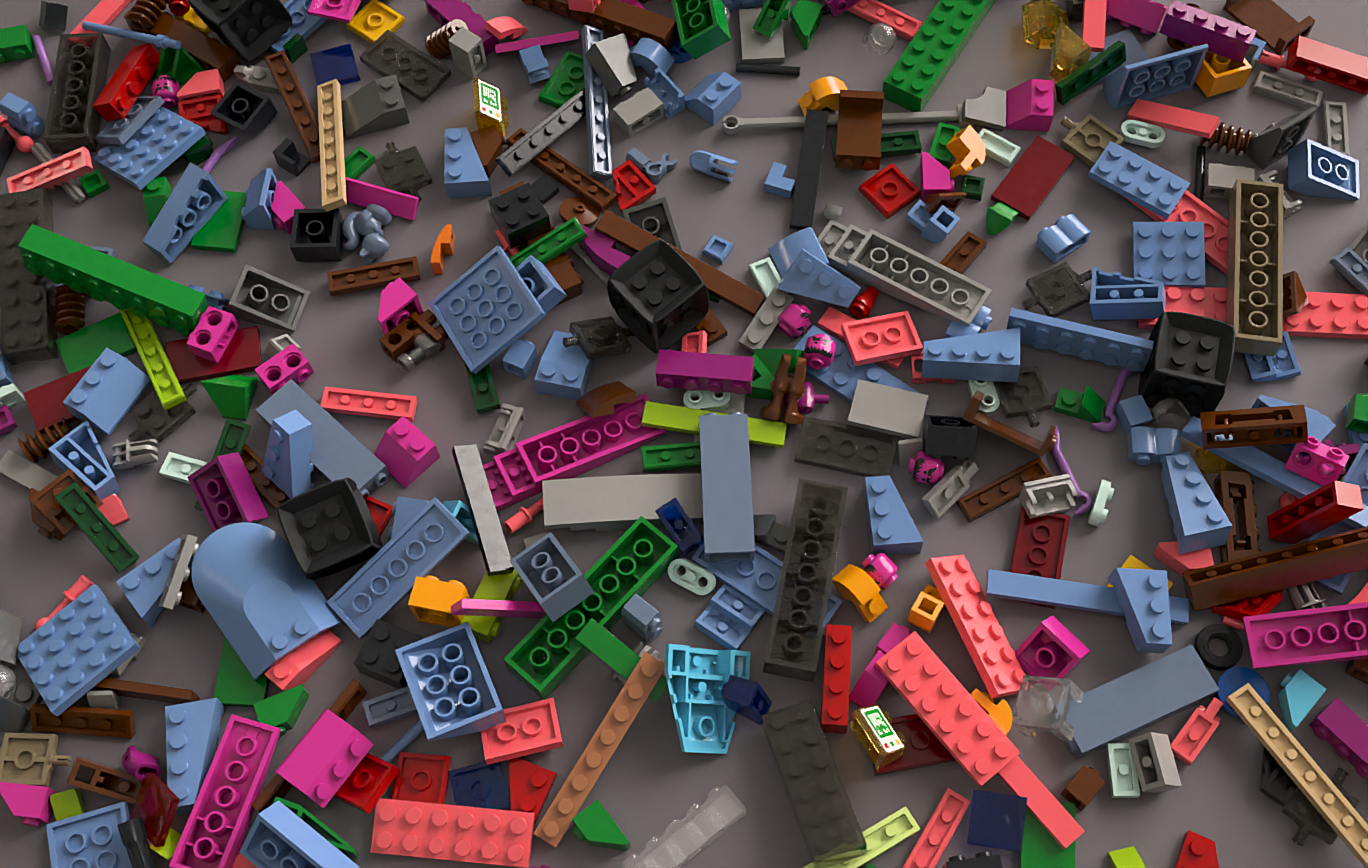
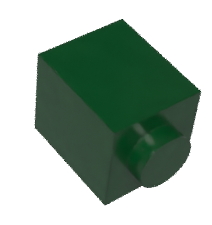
(199, 151)

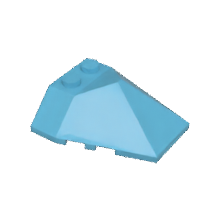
(695, 690)

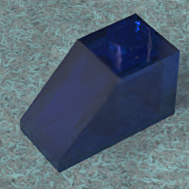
(679, 526)
(746, 698)

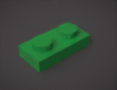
(942, 137)

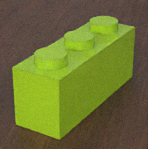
(493, 588)

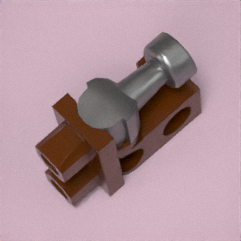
(415, 332)

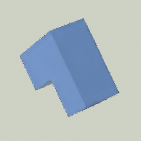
(777, 182)

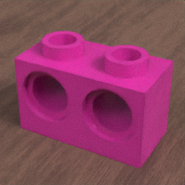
(216, 336)
(281, 366)
(1314, 466)

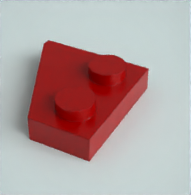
(199, 110)
(631, 185)
(1249, 606)
(529, 786)
(1197, 852)

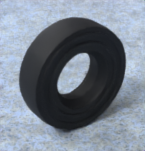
(1222, 632)

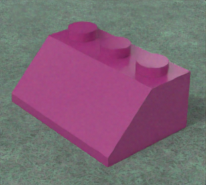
(1141, 13)
(324, 758)

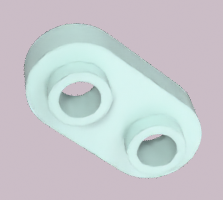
(1142, 133)
(990, 394)
(707, 400)
(1103, 494)
(692, 578)

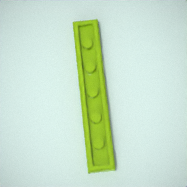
(154, 360)
(687, 421)

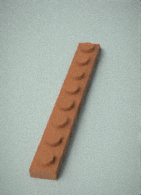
(600, 749)

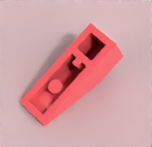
(303, 662)

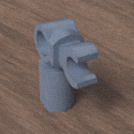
(653, 171)

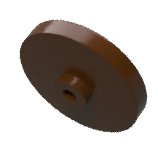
(579, 208)

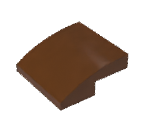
(603, 398)
(51, 510)

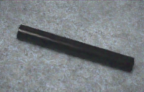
(768, 69)
(1199, 172)

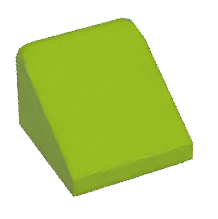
(67, 804)
(170, 845)
(1126, 858)

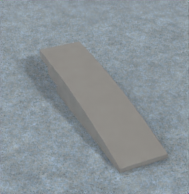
(902, 272)
(618, 501)

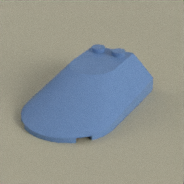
(258, 594)

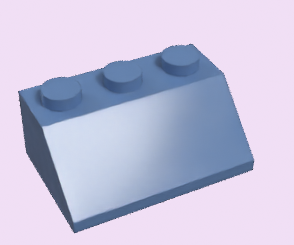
(107, 391)

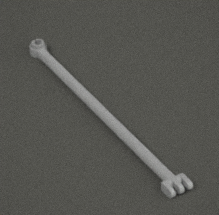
(887, 118)

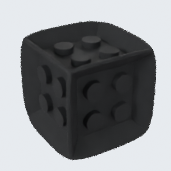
(245, 24)
(658, 295)
(1188, 361)
(329, 528)

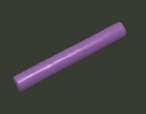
(43, 59)

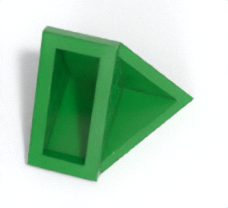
(178, 65)
(232, 395)

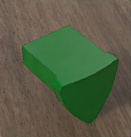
(999, 218)

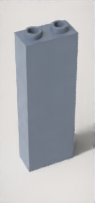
(335, 449)
(726, 487)
(1138, 700)

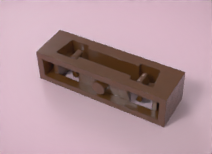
(1254, 426)
(1228, 489)

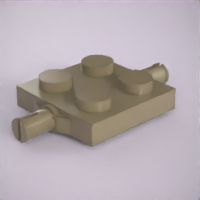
(1088, 138)
(30, 758)

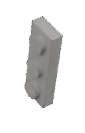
(765, 320)
(179, 572)

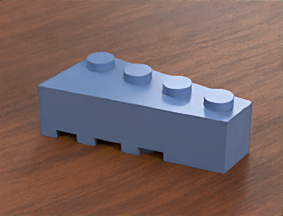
(974, 357)

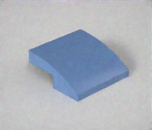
(787, 249)
(1271, 368)
(729, 618)

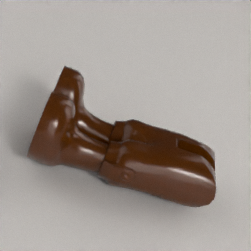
(789, 383)

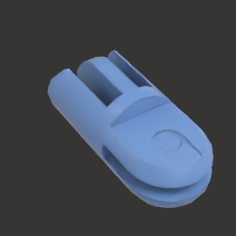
(707, 163)

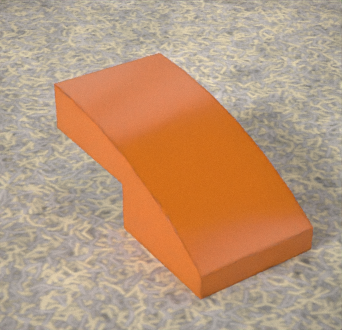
(443, 246)

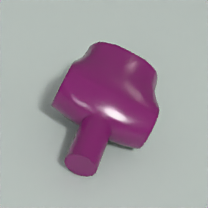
(806, 403)
(140, 763)

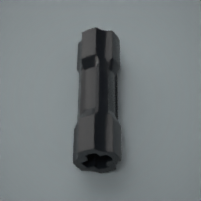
(135, 840)

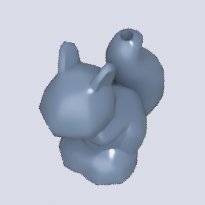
(367, 224)

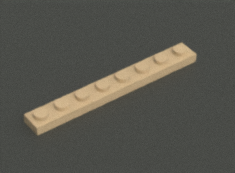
(331, 145)
(1302, 770)

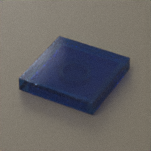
(335, 64)
(480, 786)
(997, 820)

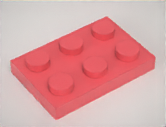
(881, 338)
(526, 731)

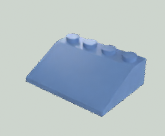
(1154, 77)
(450, 684)

